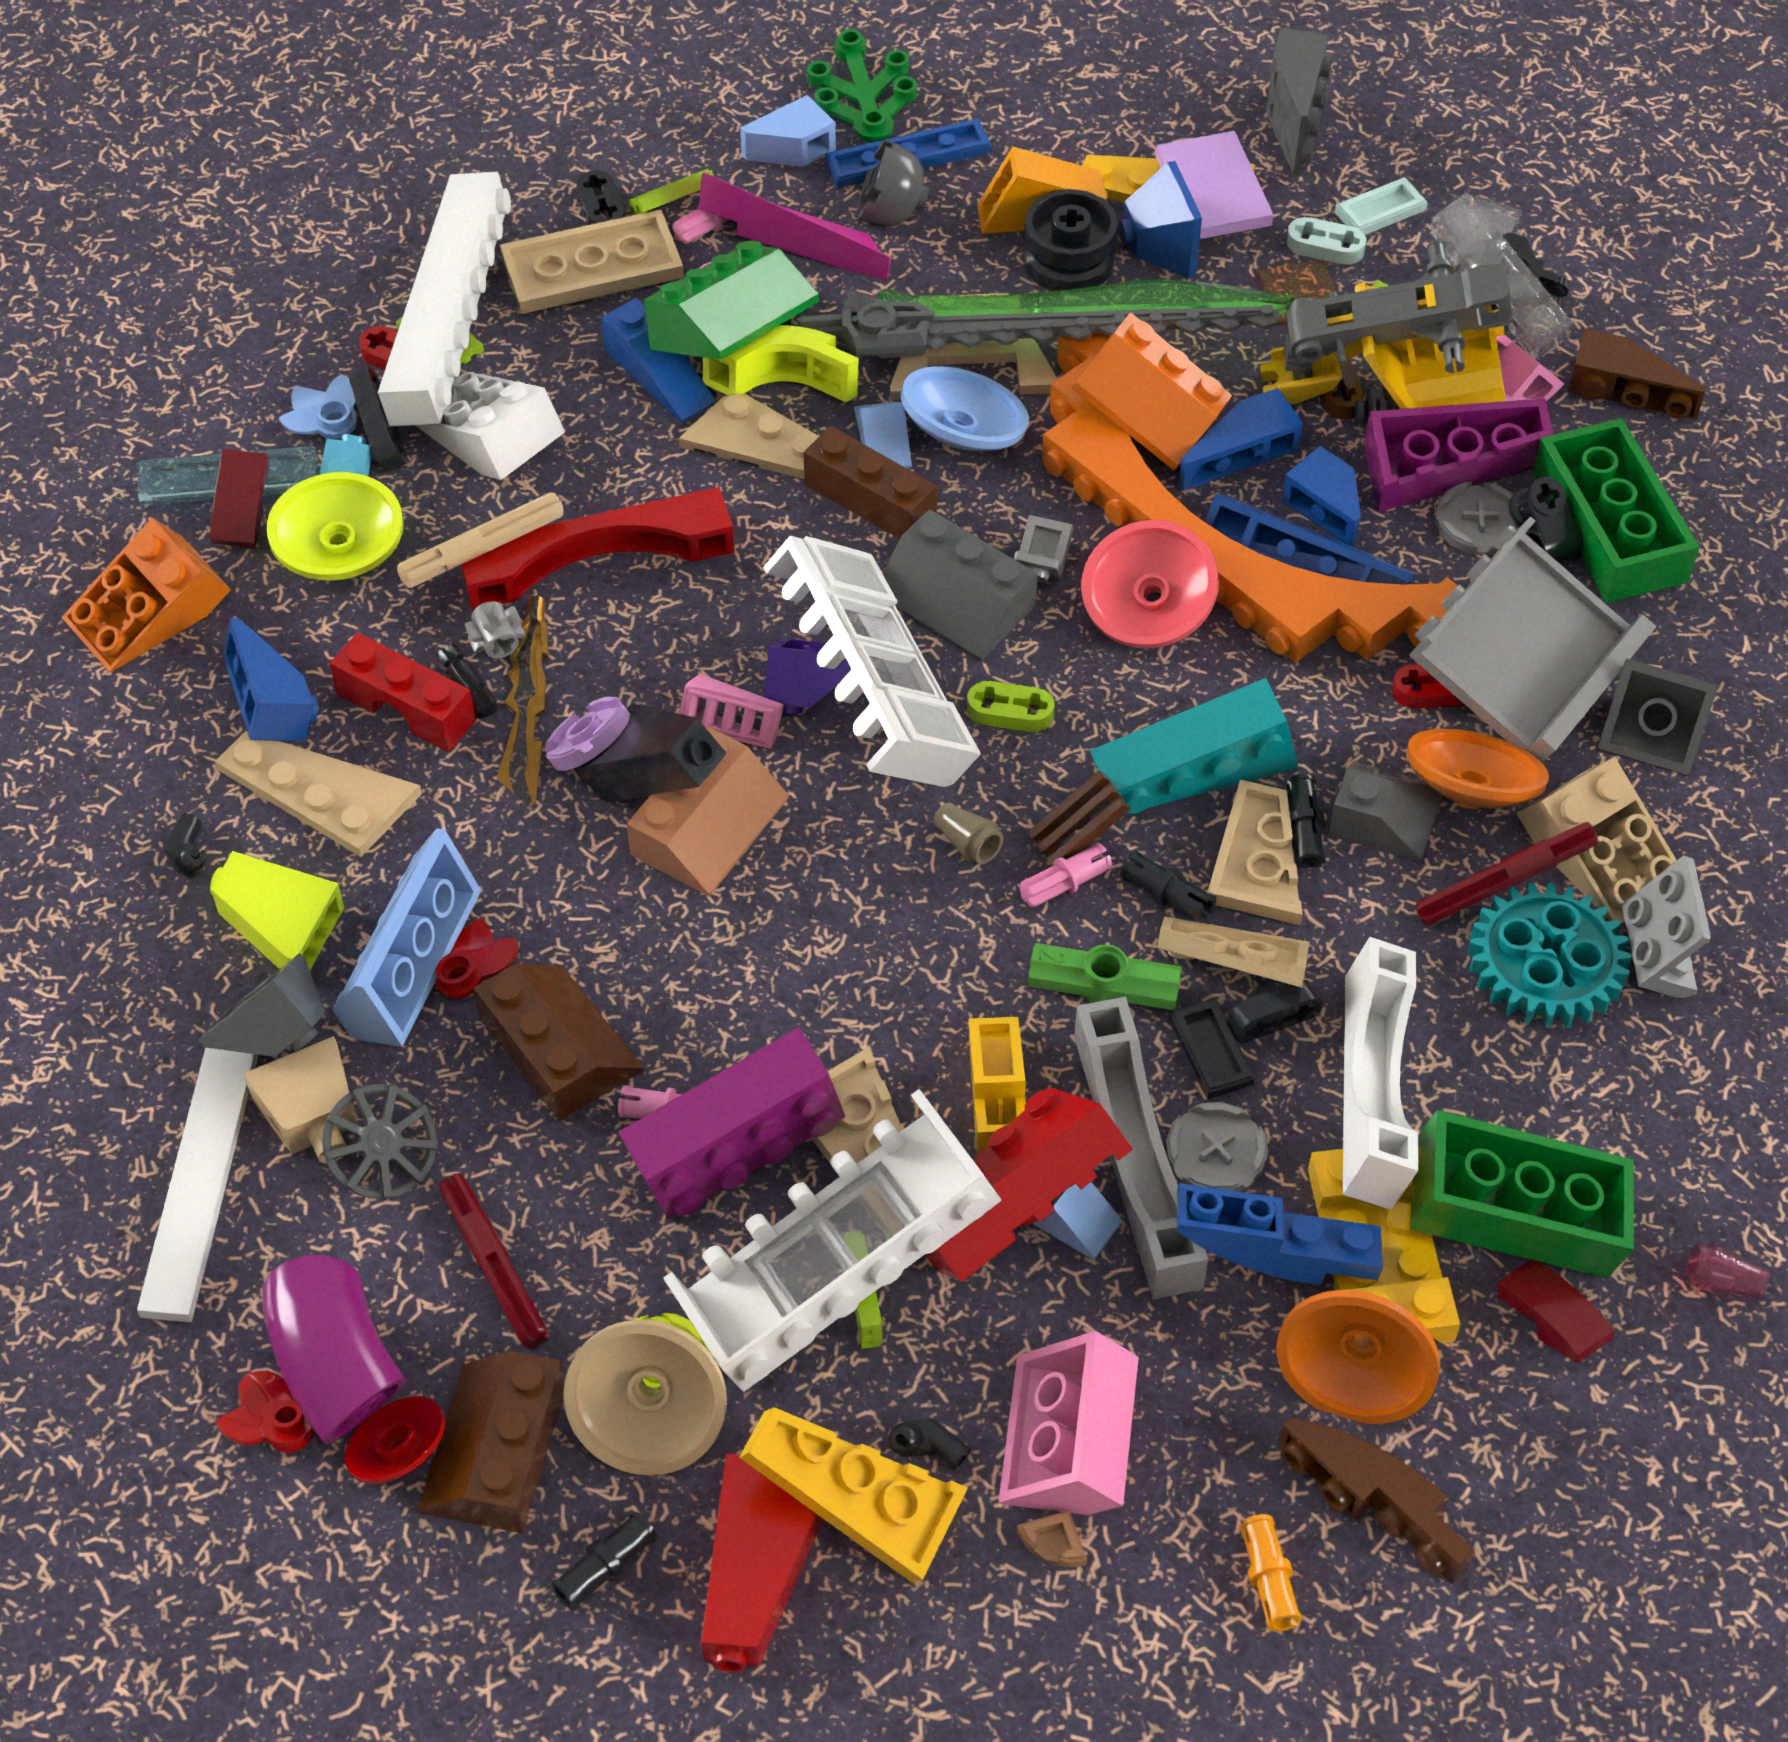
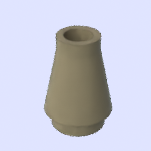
(971, 834)

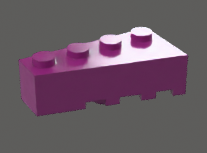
(1432, 449)

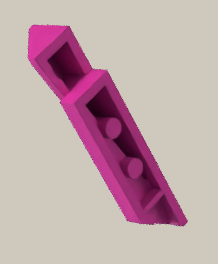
(792, 229)

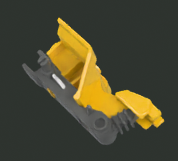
(1422, 337)

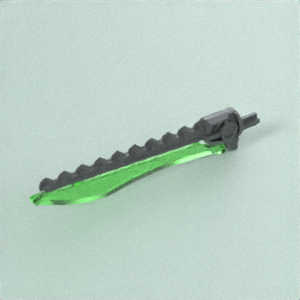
(909, 324)

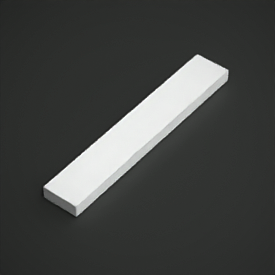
(197, 1187)

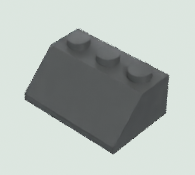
(959, 584)

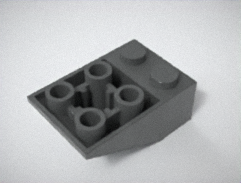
(1298, 92)

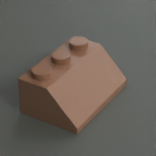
(707, 828)

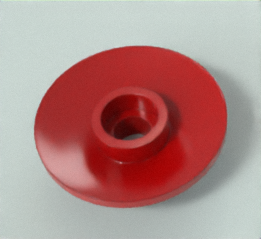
(394, 1439)

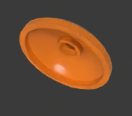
(1476, 768)
(1358, 1356)

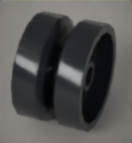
(1070, 240)

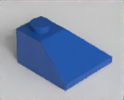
(1163, 222)

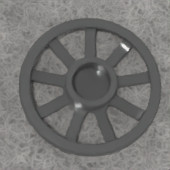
(380, 1140)

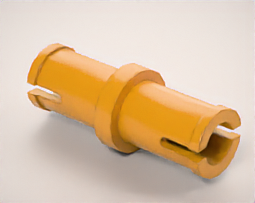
(1270, 1573)

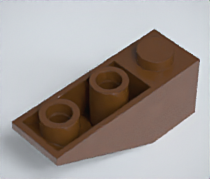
(1628, 374)

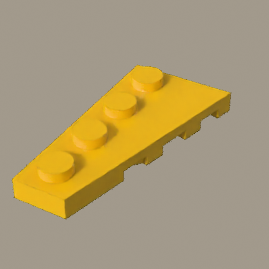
(871, 1499)

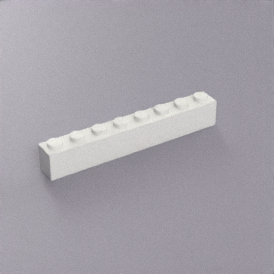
(444, 300)

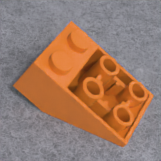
(145, 597)

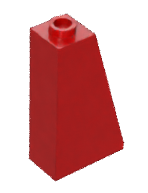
(754, 1565)

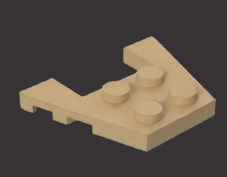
(1032, 367)

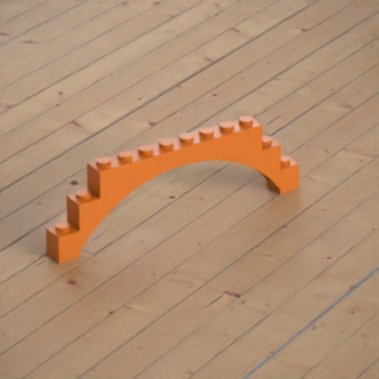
(1279, 601)

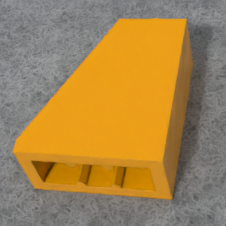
(1023, 180)

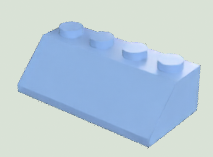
(408, 943)

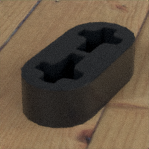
(594, 204)
(1274, 1011)

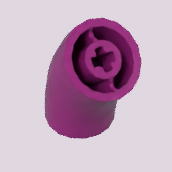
(327, 1344)

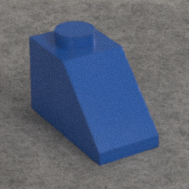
(1325, 493)

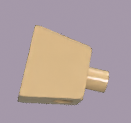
(300, 1093)

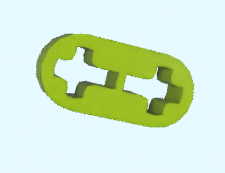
(1010, 706)

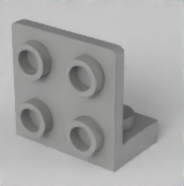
(1665, 927)

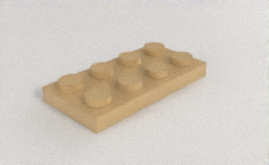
(591, 261)

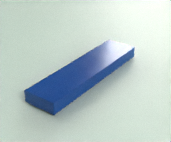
(929, 146)

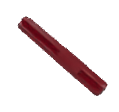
(1507, 873)
(493, 1260)

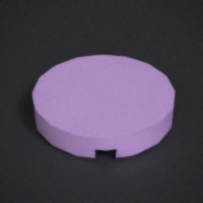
(584, 738)

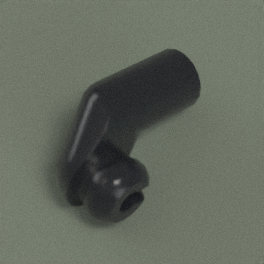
(180, 847)
(928, 1438)

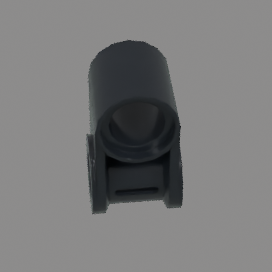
(1554, 523)

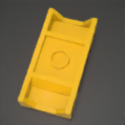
(1410, 1261)

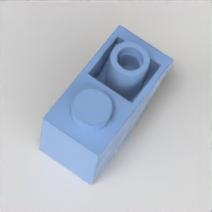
(790, 135)

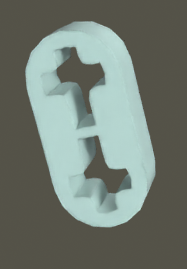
(1326, 240)

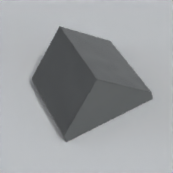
(1657, 716)

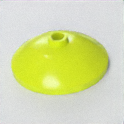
(331, 511)

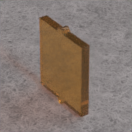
(1301, 280)

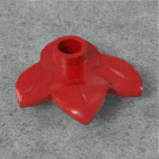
(475, 959)
(264, 1414)

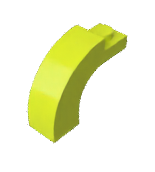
(786, 356)

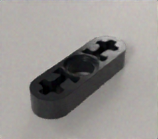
(383, 439)

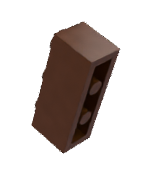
(867, 482)

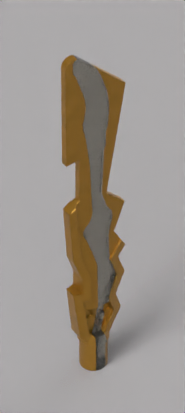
(522, 754)

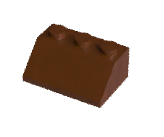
(554, 1035)
(495, 1441)

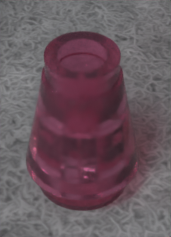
(1724, 1272)

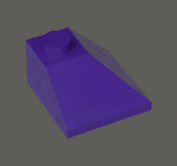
(796, 677)

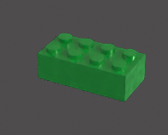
(1625, 515)
(1523, 1194)

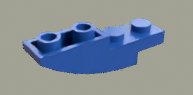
(1281, 1244)

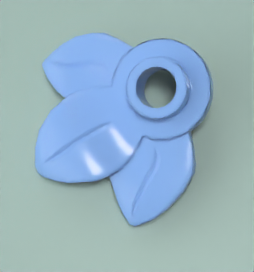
(323, 412)

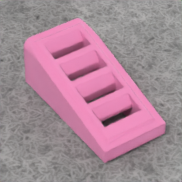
(716, 692)

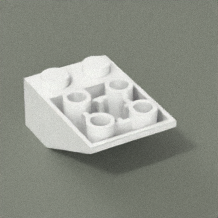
(495, 423)

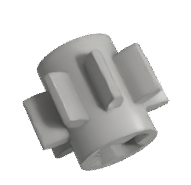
(494, 629)

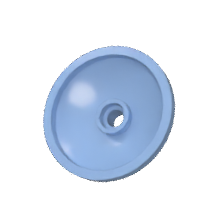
(964, 409)

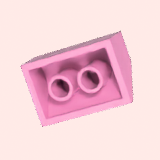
(1070, 1426)

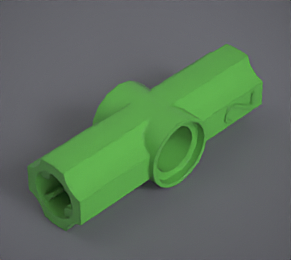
(1079, 972)

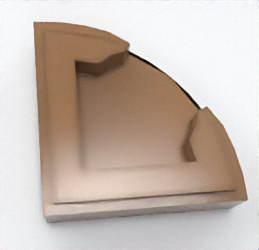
(1054, 1540)

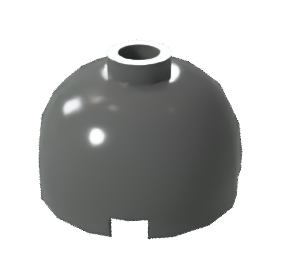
(895, 185)

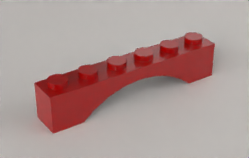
(681, 526)

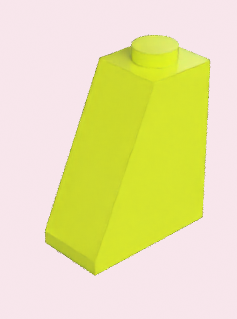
(277, 907)

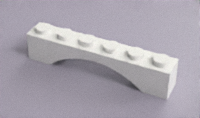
(1377, 1139)

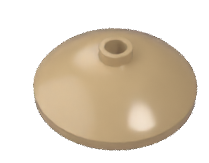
(640, 1425)

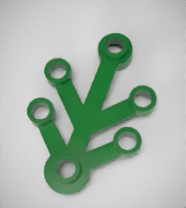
(870, 123)

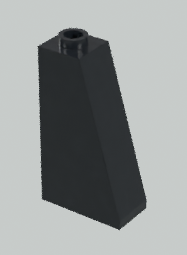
(653, 756)

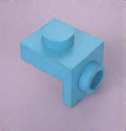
(347, 455)

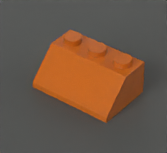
(1152, 391)

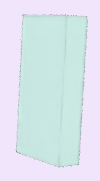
(1381, 206)

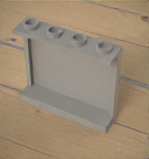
(1527, 644)

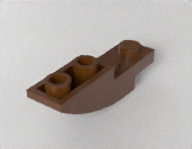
(1363, 1476)

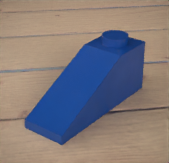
(663, 374)
(1245, 437)
(267, 687)

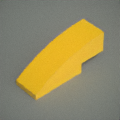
(995, 1074)

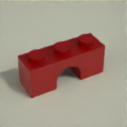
(430, 703)

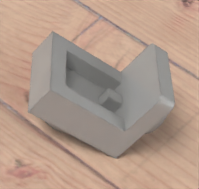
(1045, 547)

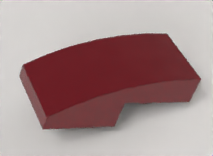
(238, 498)
(1561, 1312)

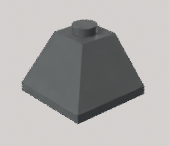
(1384, 811)
(271, 1015)

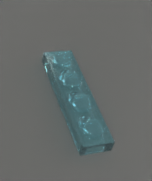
(196, 476)

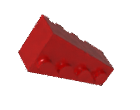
(1028, 1166)

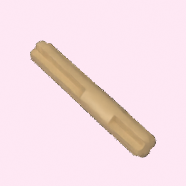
(480, 540)

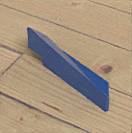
(1299, 545)

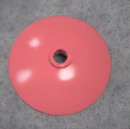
(1144, 561)

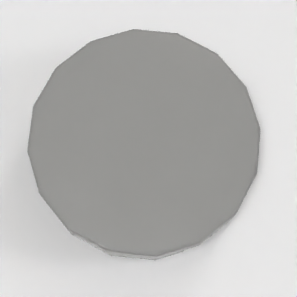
(1474, 516)
(1217, 1147)

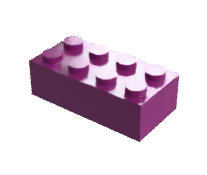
(734, 1124)

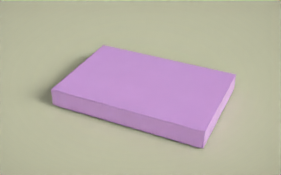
(1219, 183)

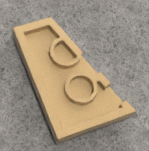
(1256, 857)

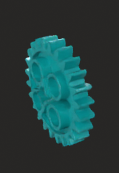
(1549, 955)

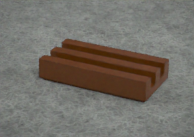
(1075, 814)

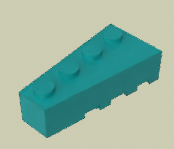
(1200, 749)

